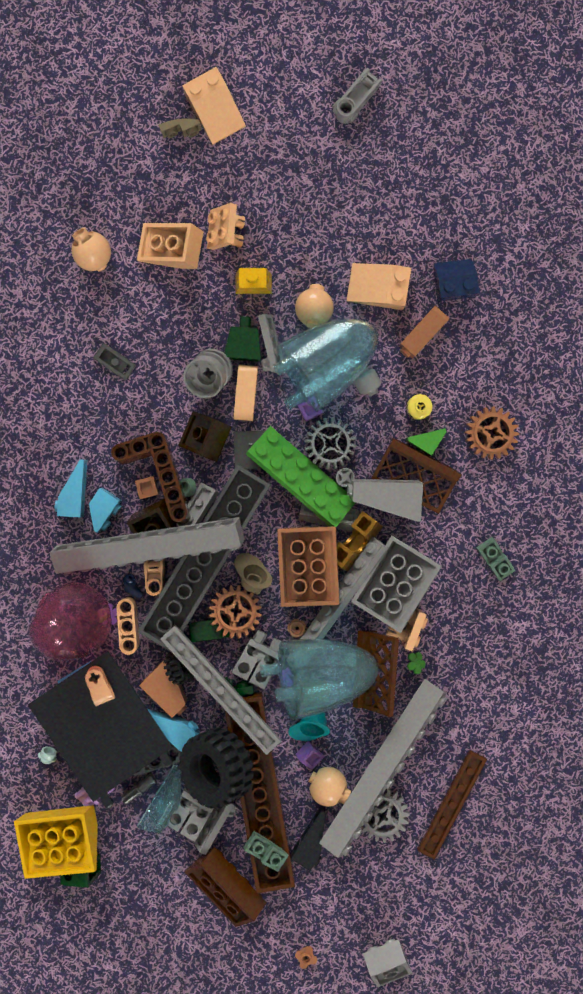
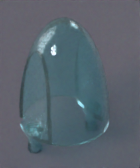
(326, 360)
(320, 675)

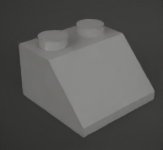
(387, 962)

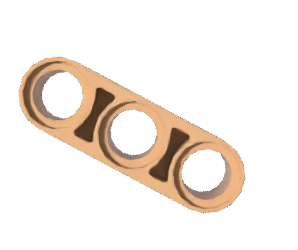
(245, 392)
(124, 634)

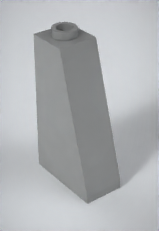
(391, 496)

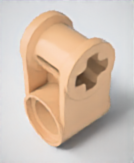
(154, 574)
(99, 689)

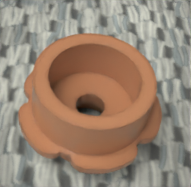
(296, 623)

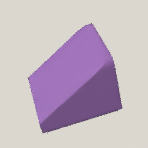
(309, 755)

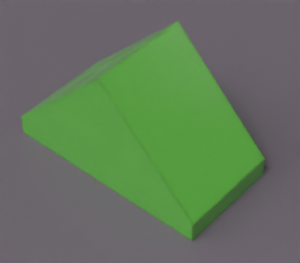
(428, 441)

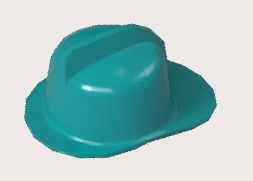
(310, 728)

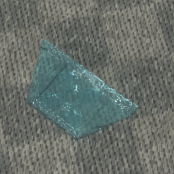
(163, 804)

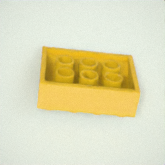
(58, 841)

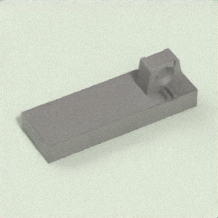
(270, 341)
(200, 504)
(213, 826)

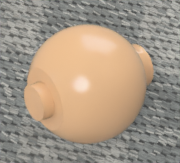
(90, 250)
(314, 306)
(328, 787)

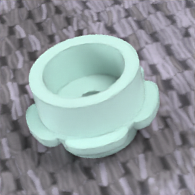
(47, 755)

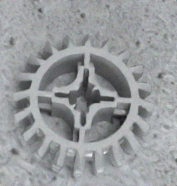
(341, 430)

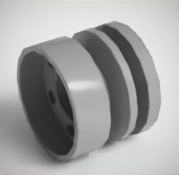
(208, 373)

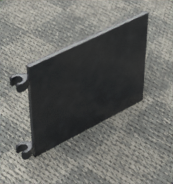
(105, 740)

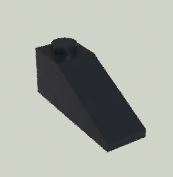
(307, 849)

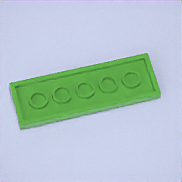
(301, 477)

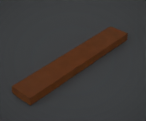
(452, 804)

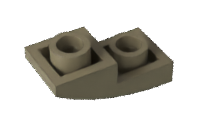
(189, 127)

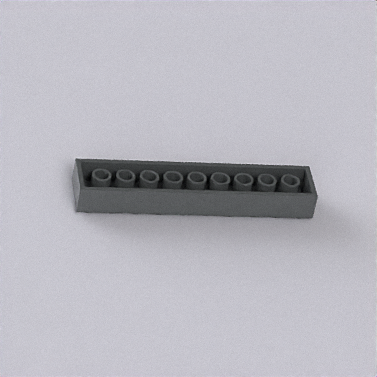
(196, 573)

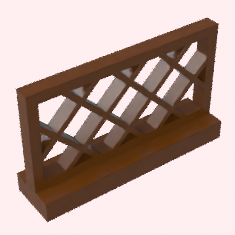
(425, 461)
(367, 640)

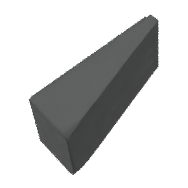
(114, 361)

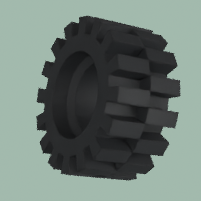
(177, 675)

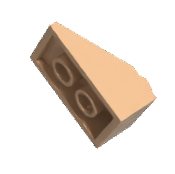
(213, 105)
(170, 245)
(379, 285)

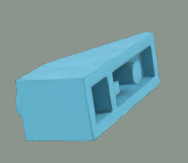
(72, 497)
(175, 729)

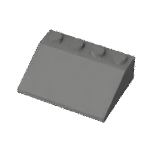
(396, 584)

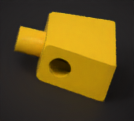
(253, 281)

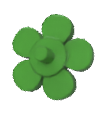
(416, 662)

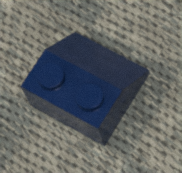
(456, 280)

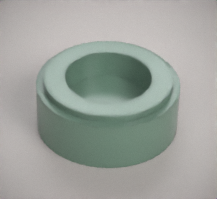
(188, 486)

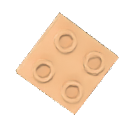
(222, 227)
(410, 636)

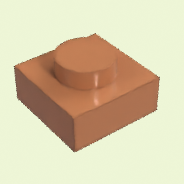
(147, 487)

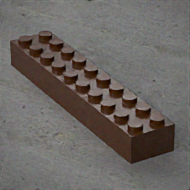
(263, 805)

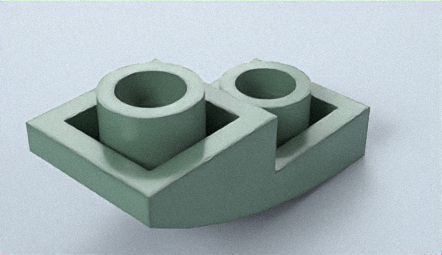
(495, 559)
(266, 850)

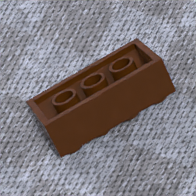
(226, 887)

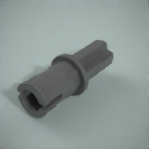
(139, 788)

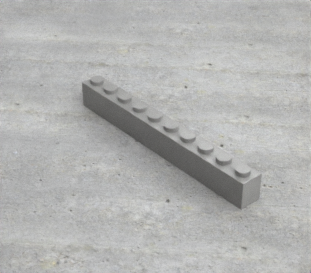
(148, 546)
(383, 768)

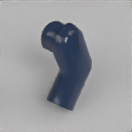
(130, 586)

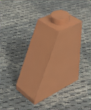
(423, 332)
(165, 693)

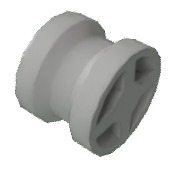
(345, 477)

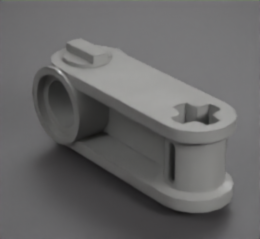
(356, 97)

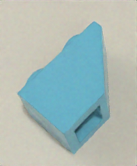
(102, 508)

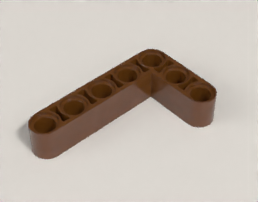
(163, 470)

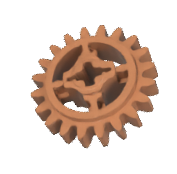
(495, 426)
(232, 627)

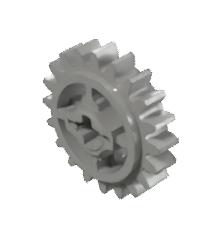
(389, 819)

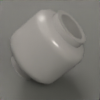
(368, 382)

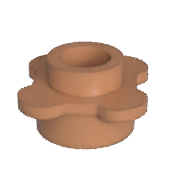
(306, 951)

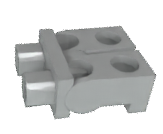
(259, 653)
(196, 819)

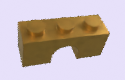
(363, 530)

